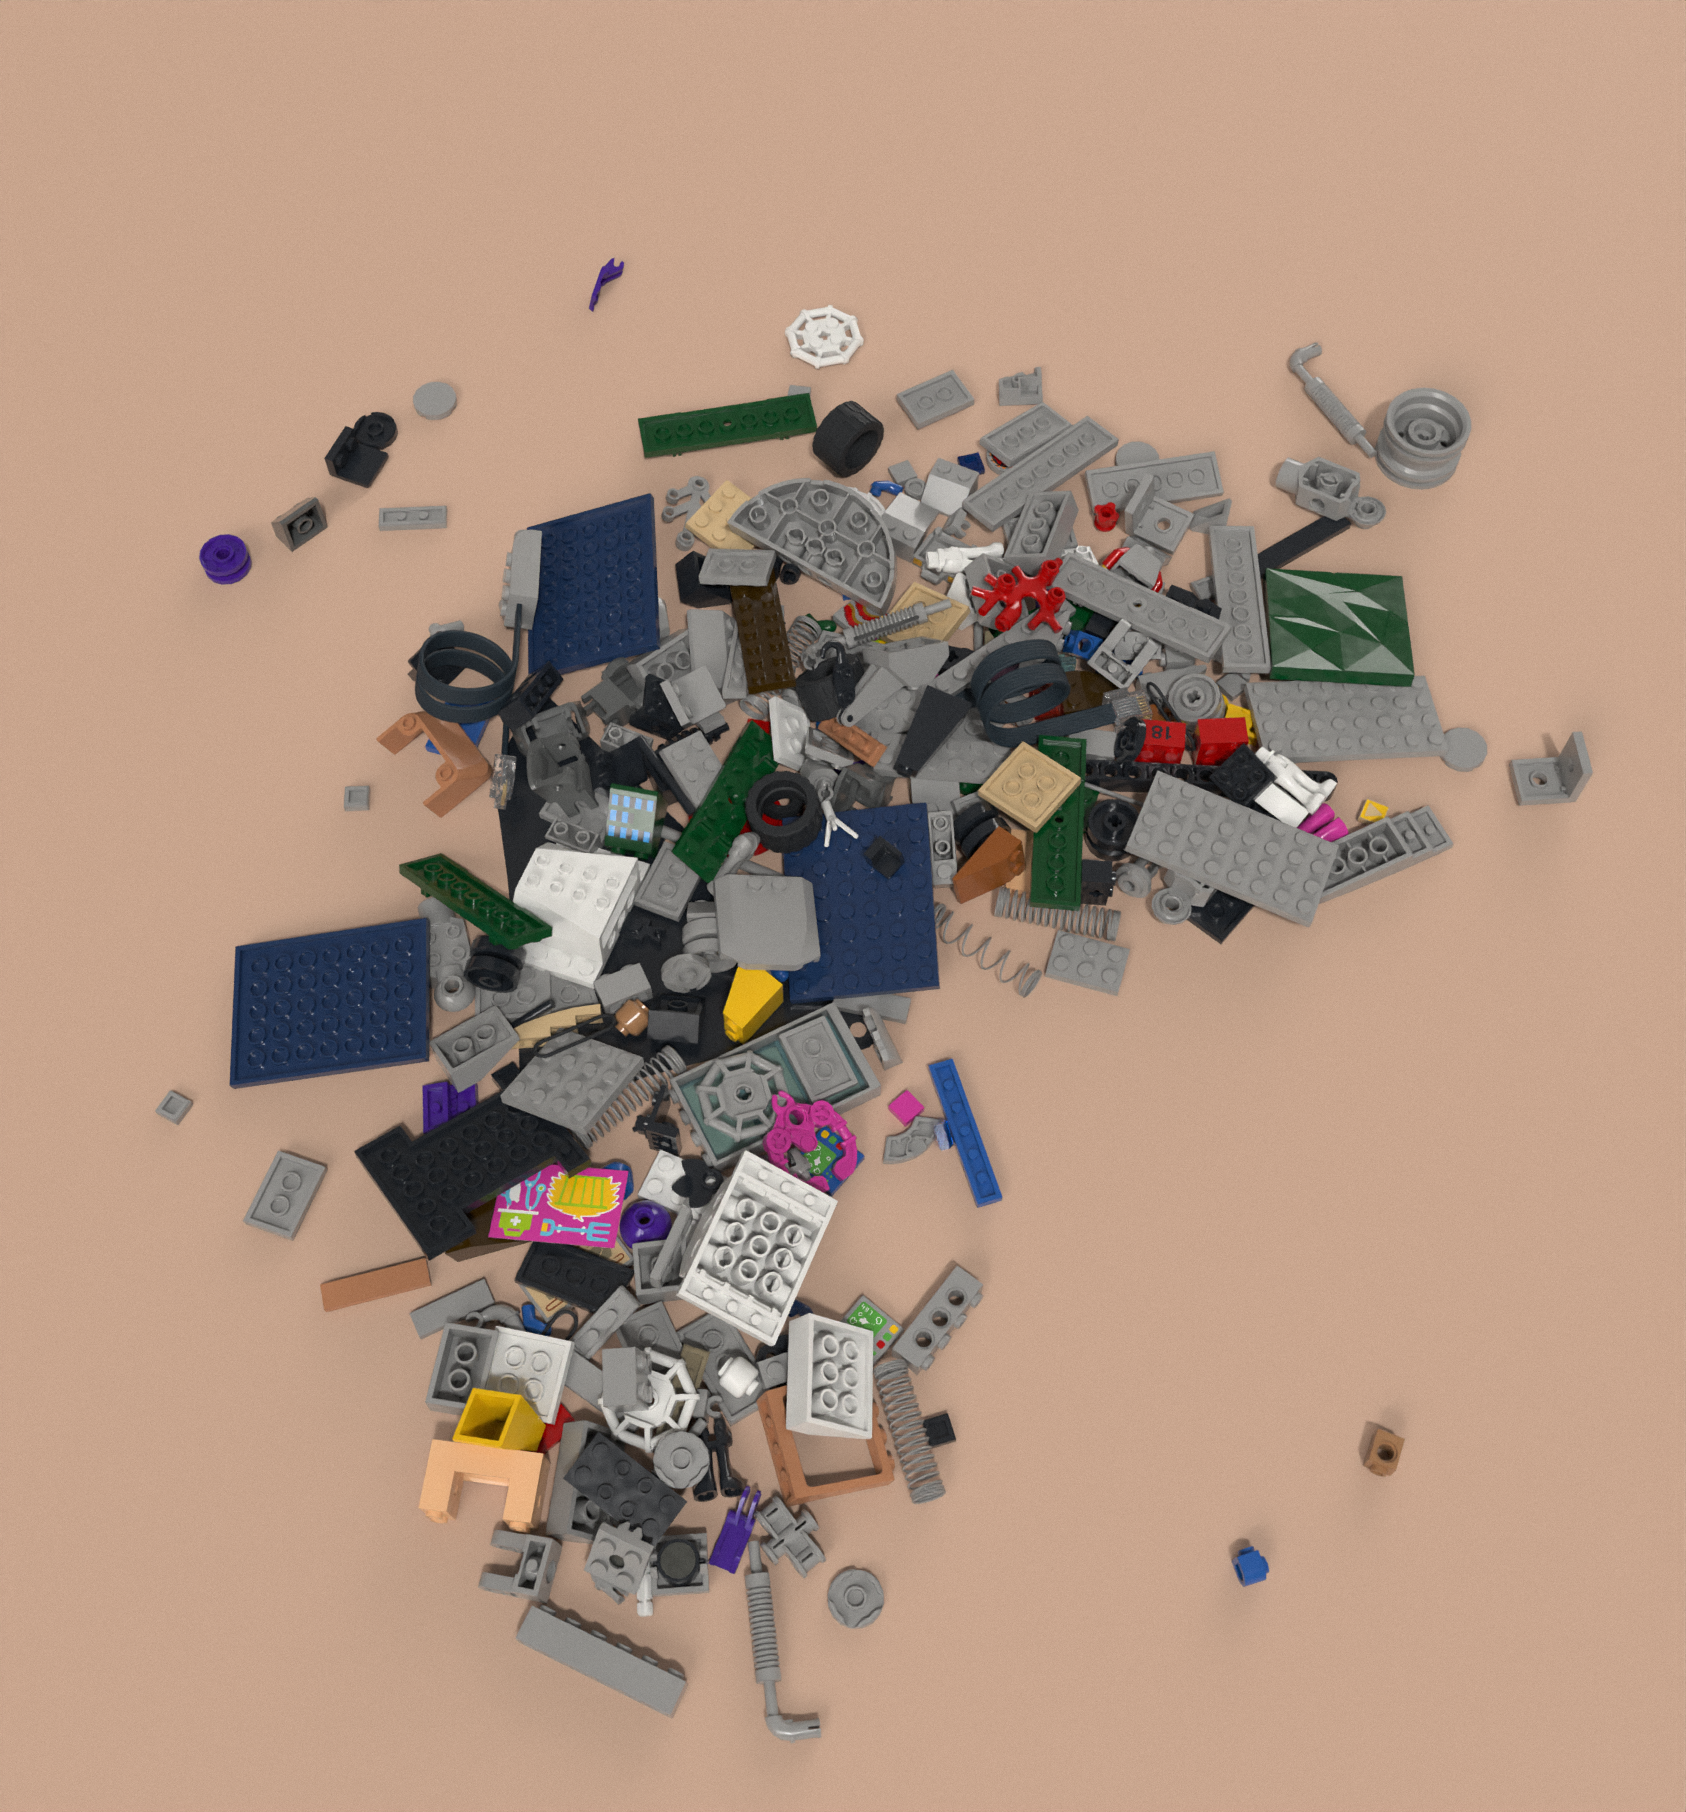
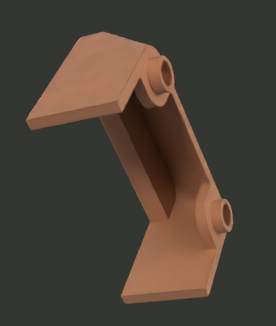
(464, 764)

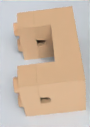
(457, 1462)

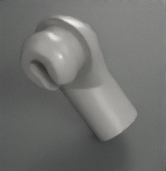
(457, 625)

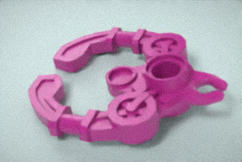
(803, 1136)

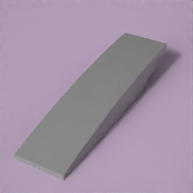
(1384, 850)

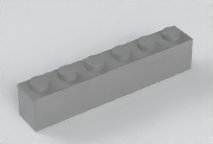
(602, 1661)

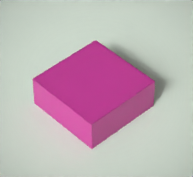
(906, 1108)

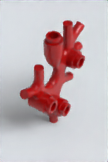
(1008, 591)

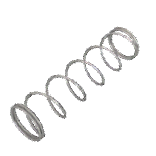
(1025, 990)

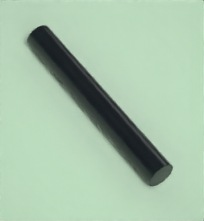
(535, 1013)

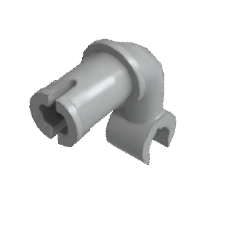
(501, 1312)

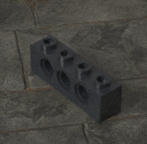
(530, 696)

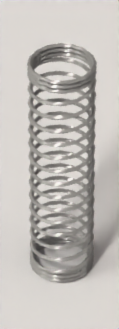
(752, 699)
(1004, 895)
(675, 1063)
(928, 1491)

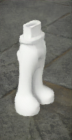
(956, 559)
(1296, 781)

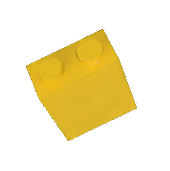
(750, 1003)
(499, 1422)

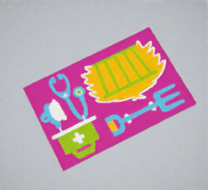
(562, 1209)

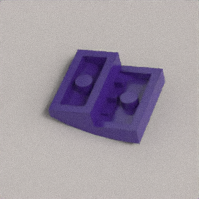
(444, 1103)

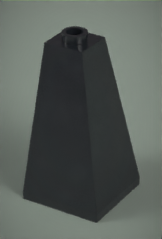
(931, 727)

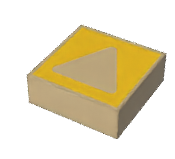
(1372, 812)

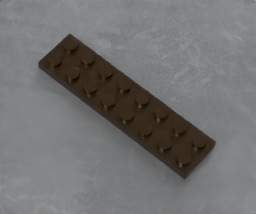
(763, 637)

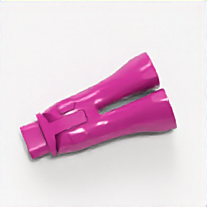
(1324, 818)

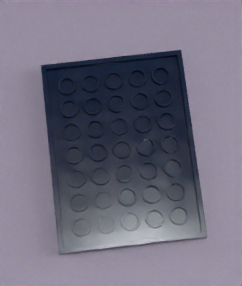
(596, 587)
(870, 928)
(331, 1004)

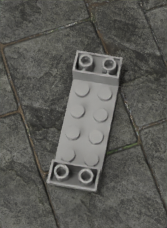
(587, 830)

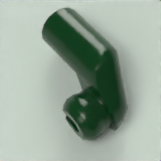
(827, 625)

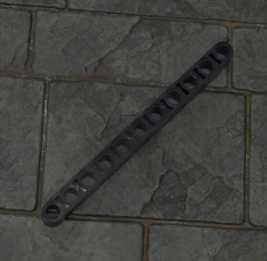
(1146, 772)

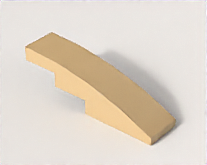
(547, 1025)

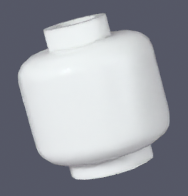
(738, 1377)

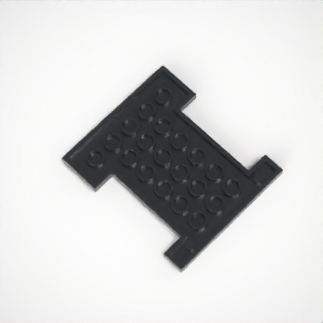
(465, 1165)

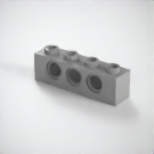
(957, 1284)

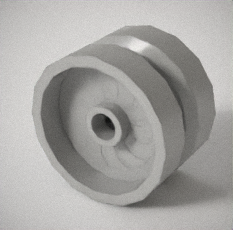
(1196, 698)
(701, 939)

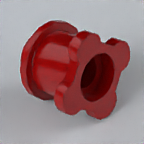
(1106, 517)

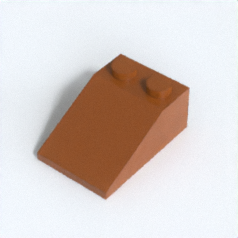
(990, 866)

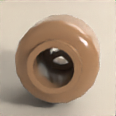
(632, 1017)

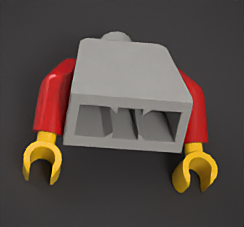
(1136, 565)

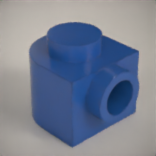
(1250, 1566)

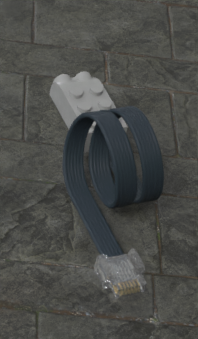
(518, 612)
(1118, 705)

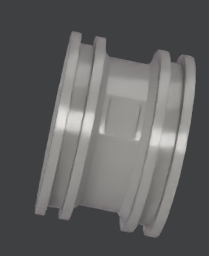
(1422, 438)

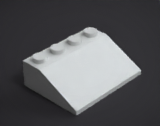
(829, 1378)

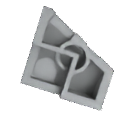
(882, 1041)

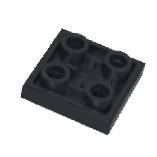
(1243, 776)

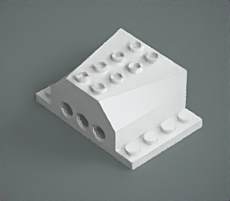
(583, 902)
(754, 1247)

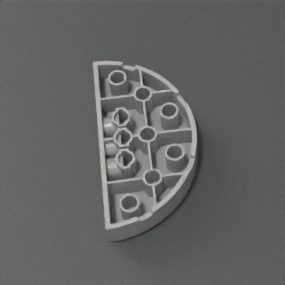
(826, 535)

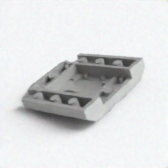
(766, 921)

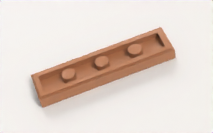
(854, 740)
(375, 1285)

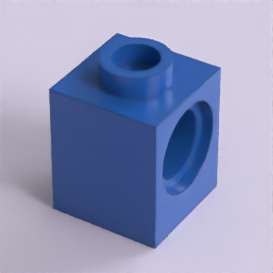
(1090, 644)

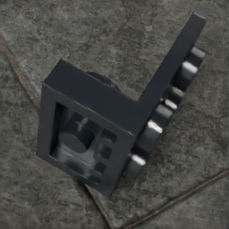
(354, 460)
(656, 713)
(621, 767)
(662, 1134)

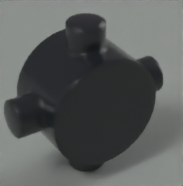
(639, 1125)

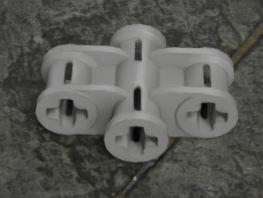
(789, 1537)

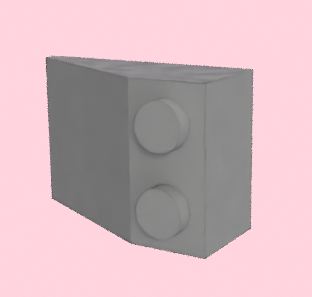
(908, 524)
(474, 1047)

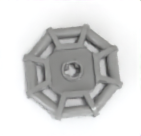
(729, 1089)

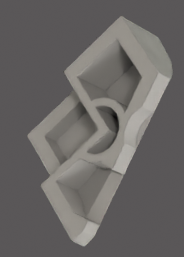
(1021, 389)

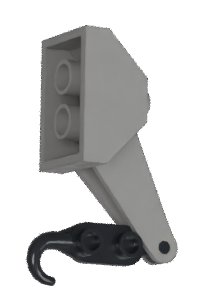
(891, 667)

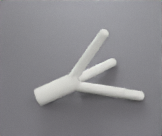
(832, 820)

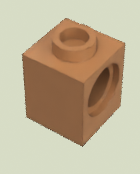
(1392, 1445)

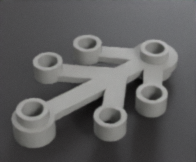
(690, 507)

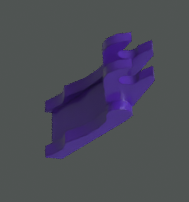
(607, 273)
(735, 1535)

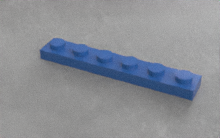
(965, 1133)

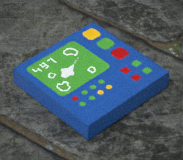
(825, 1155)

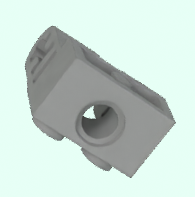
(1114, 668)
(536, 1569)

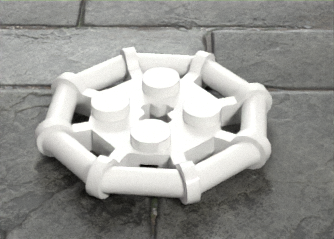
(827, 351)
(661, 1410)

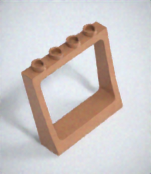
(788, 1465)

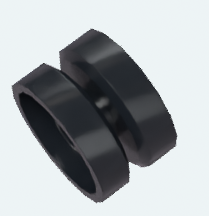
(976, 825)
(1110, 829)
(494, 966)

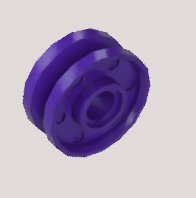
(225, 559)

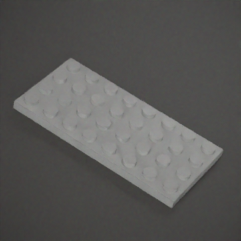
(1345, 720)
(1232, 848)

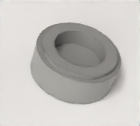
(914, 488)

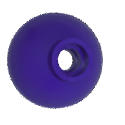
(655, 1230)

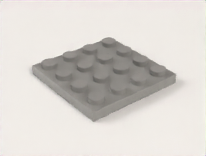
(574, 1084)

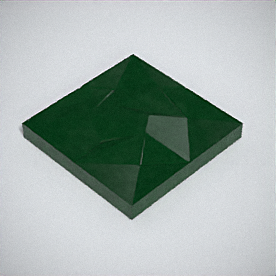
(1337, 627)

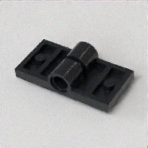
(624, 1488)

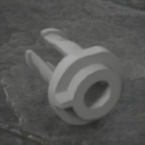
(1135, 878)

